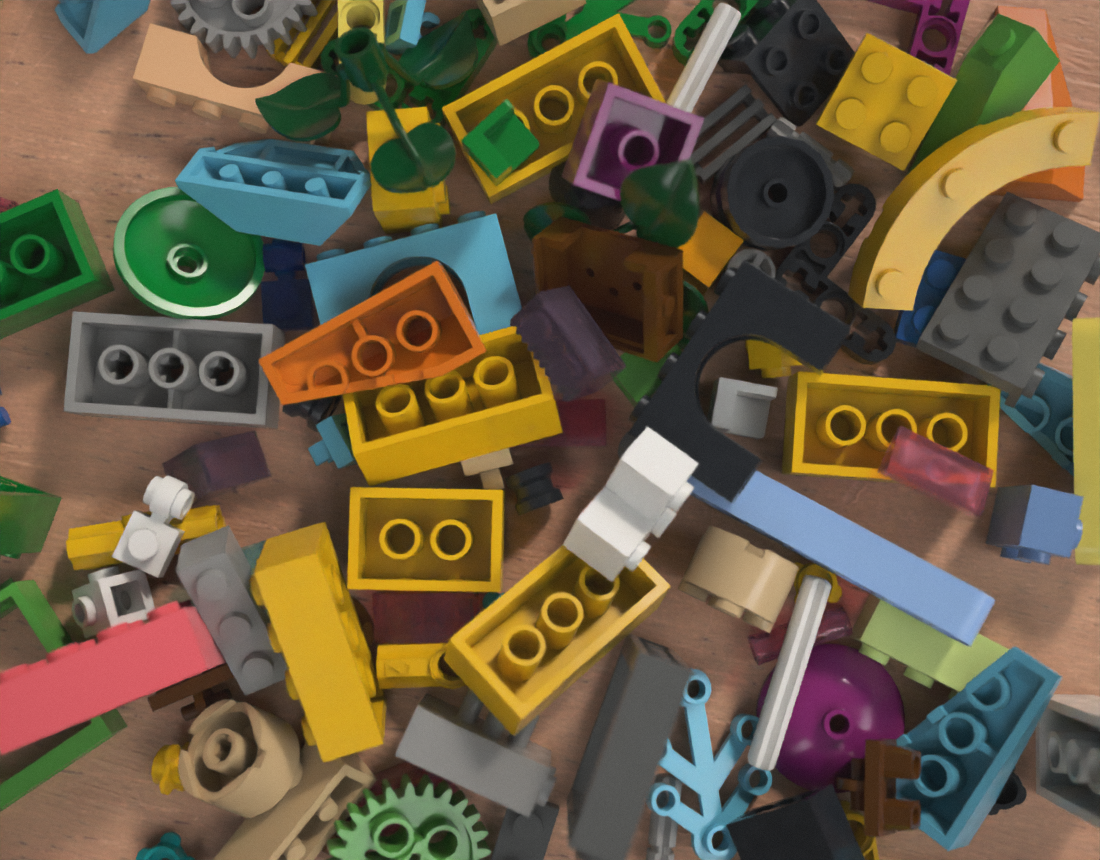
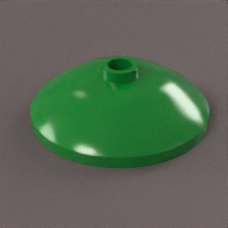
(175, 231)

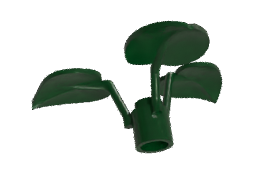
(414, 159)
(661, 209)

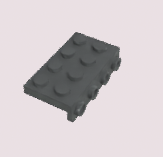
(1014, 297)

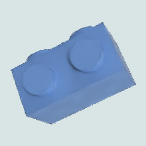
(1035, 523)

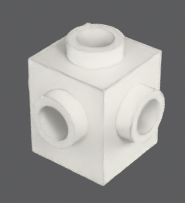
(111, 600)

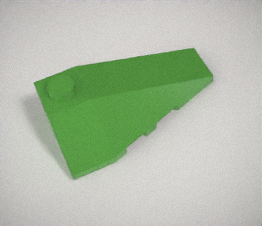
(993, 81)

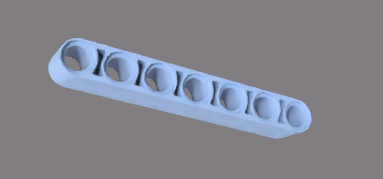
(856, 555)

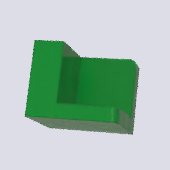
(500, 143)

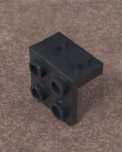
(790, 54)

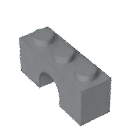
(219, 586)

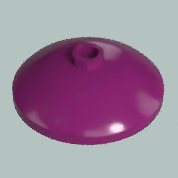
(836, 683)

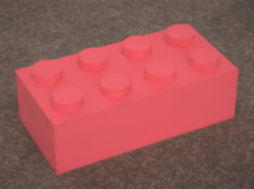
(100, 677)

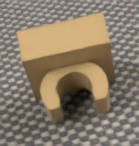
(489, 468)

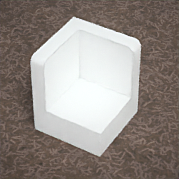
(740, 407)

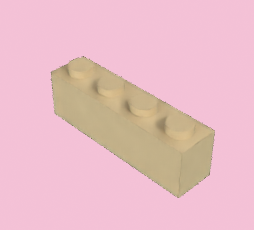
(306, 814)

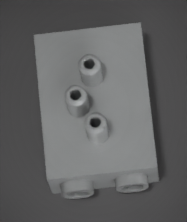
(479, 753)

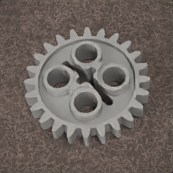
(232, 27)

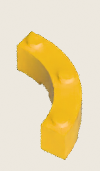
(950, 184)

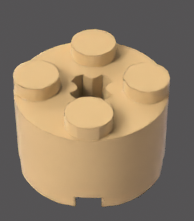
(739, 578)
(240, 758)

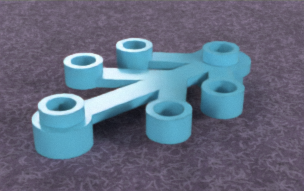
(707, 777)

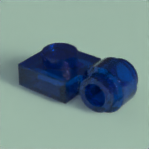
(286, 301)

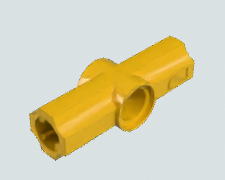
(94, 544)
(413, 666)

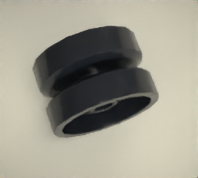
(799, 187)

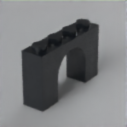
(747, 309)

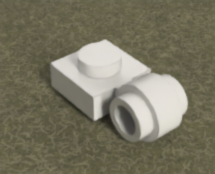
(150, 540)

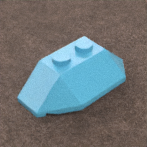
(277, 187)

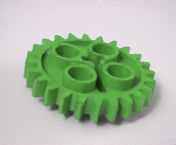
(421, 815)

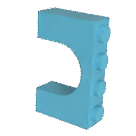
(468, 251)

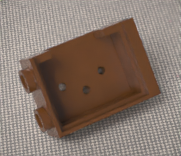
(621, 280)

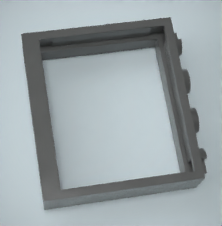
(625, 749)

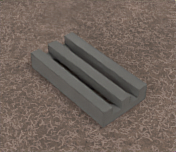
(753, 108)

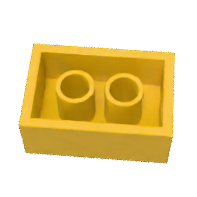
(426, 539)

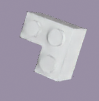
(632, 506)

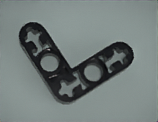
(816, 269)

